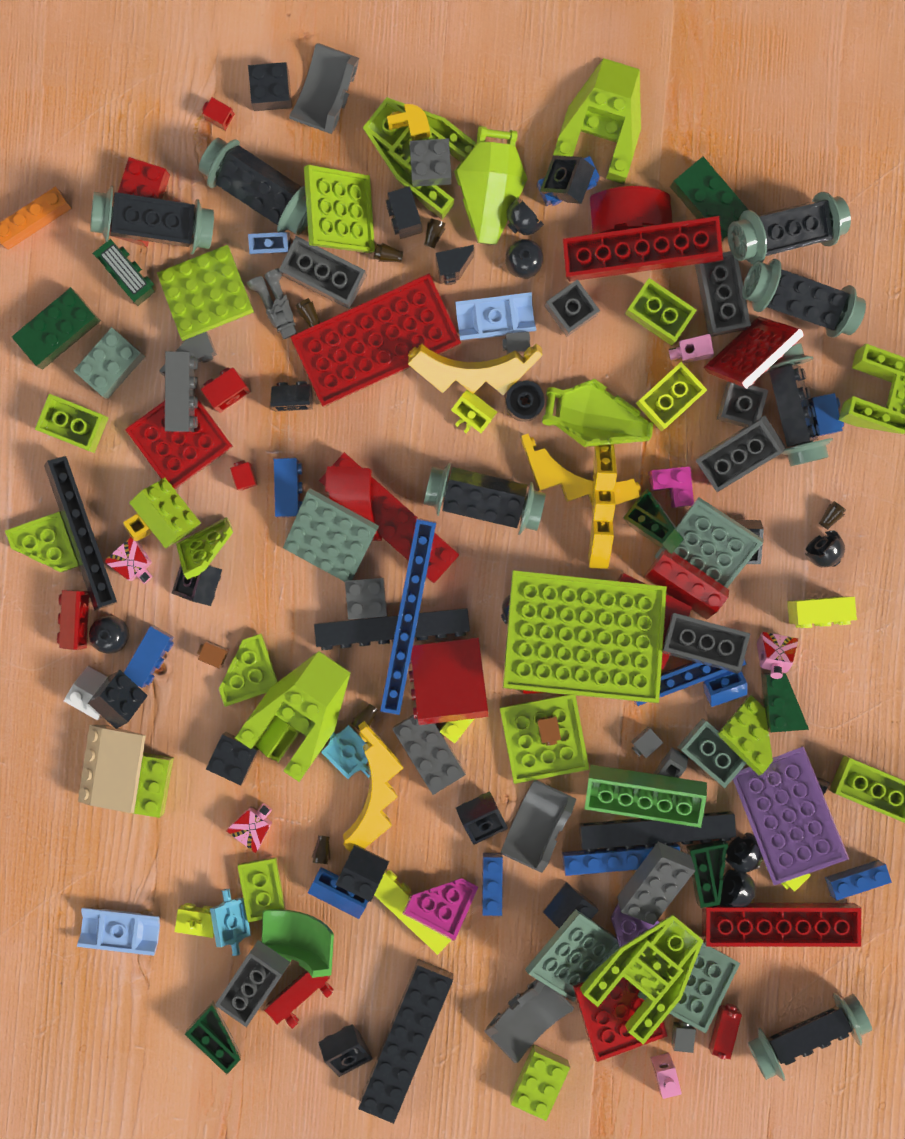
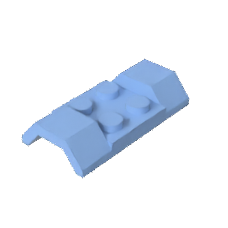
(495, 316)
(119, 931)

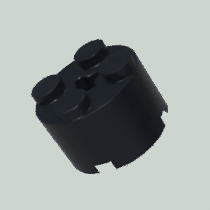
(520, 391)

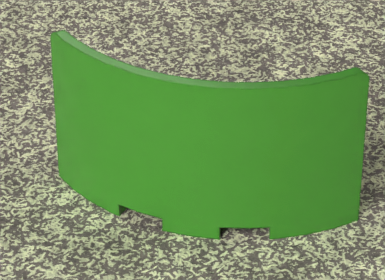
(299, 939)

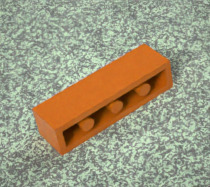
(33, 217)

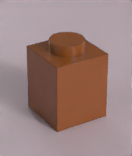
(212, 654)
(548, 730)

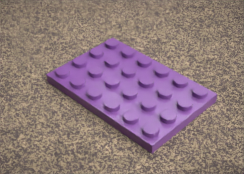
(790, 817)

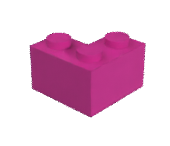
(677, 481)

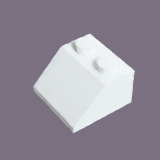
(84, 689)

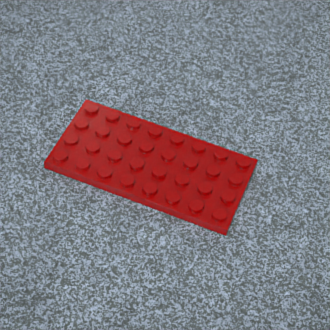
(374, 339)

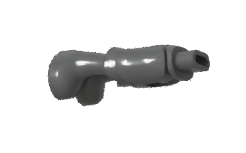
(279, 311)

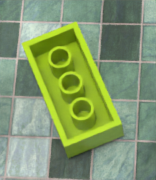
(870, 788)

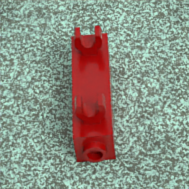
(295, 994)

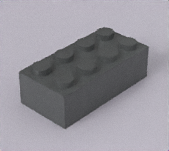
(323, 272)
(722, 296)
(180, 391)
(741, 453)
(706, 643)
(429, 753)
(656, 883)
(252, 983)

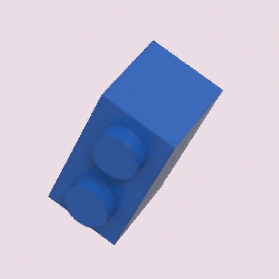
(827, 414)
(725, 688)

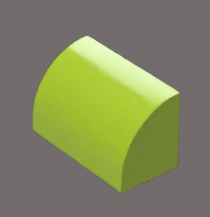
(276, 739)

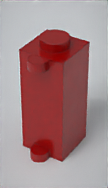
(725, 1031)

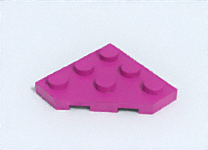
(442, 907)

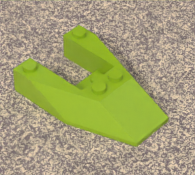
(607, 109)
(395, 150)
(870, 415)
(308, 702)
(656, 965)

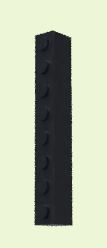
(80, 532)
(383, 629)
(649, 832)

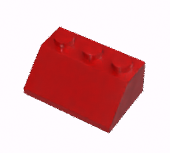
(73, 619)

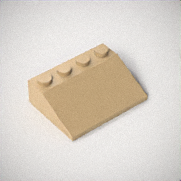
(111, 768)

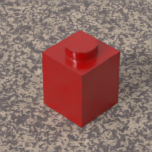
(217, 113)
(243, 475)

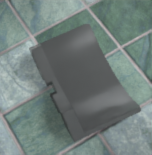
(325, 88)
(537, 826)
(527, 1019)

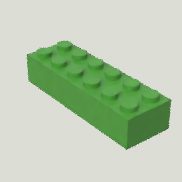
(646, 796)

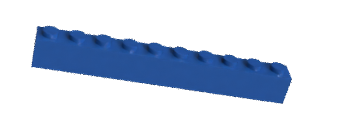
(408, 616)

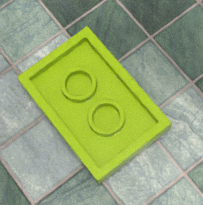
(260, 887)

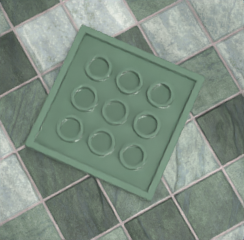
(330, 536)
(715, 542)
(572, 954)
(705, 988)

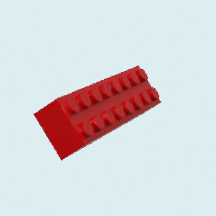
(643, 249)
(398, 524)
(782, 925)

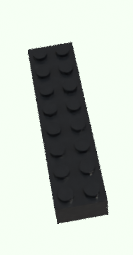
(405, 1041)

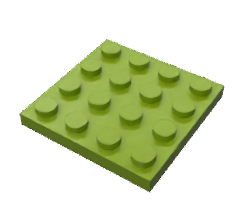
(339, 209)
(205, 292)
(534, 759)

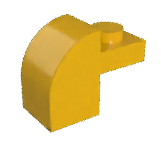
(414, 118)
(137, 527)

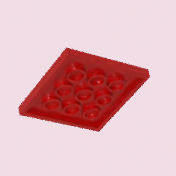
(753, 351)
(177, 453)
(607, 1022)

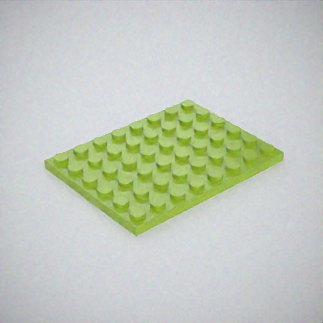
(584, 637)

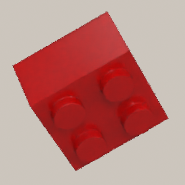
(225, 389)

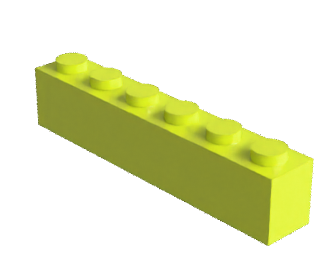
(395, 898)

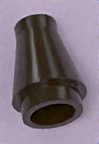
(434, 231)
(385, 253)
(307, 312)
(832, 514)
(365, 715)
(322, 850)

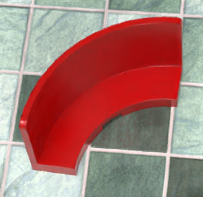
(629, 208)
(352, 490)

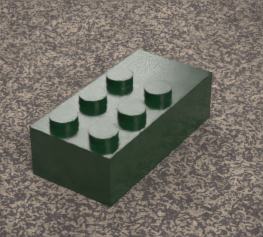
(708, 195)
(56, 328)

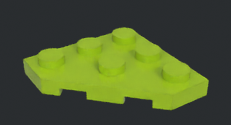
(44, 542)
(202, 547)
(249, 672)
(749, 735)

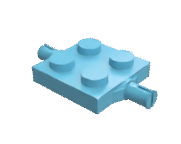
(347, 752)
(230, 922)

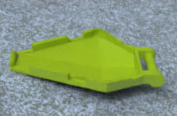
(490, 182)
(595, 416)

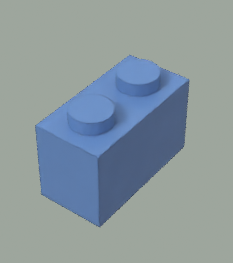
(269, 242)

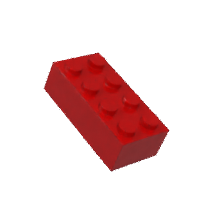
(145, 181)

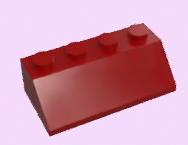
(688, 584)

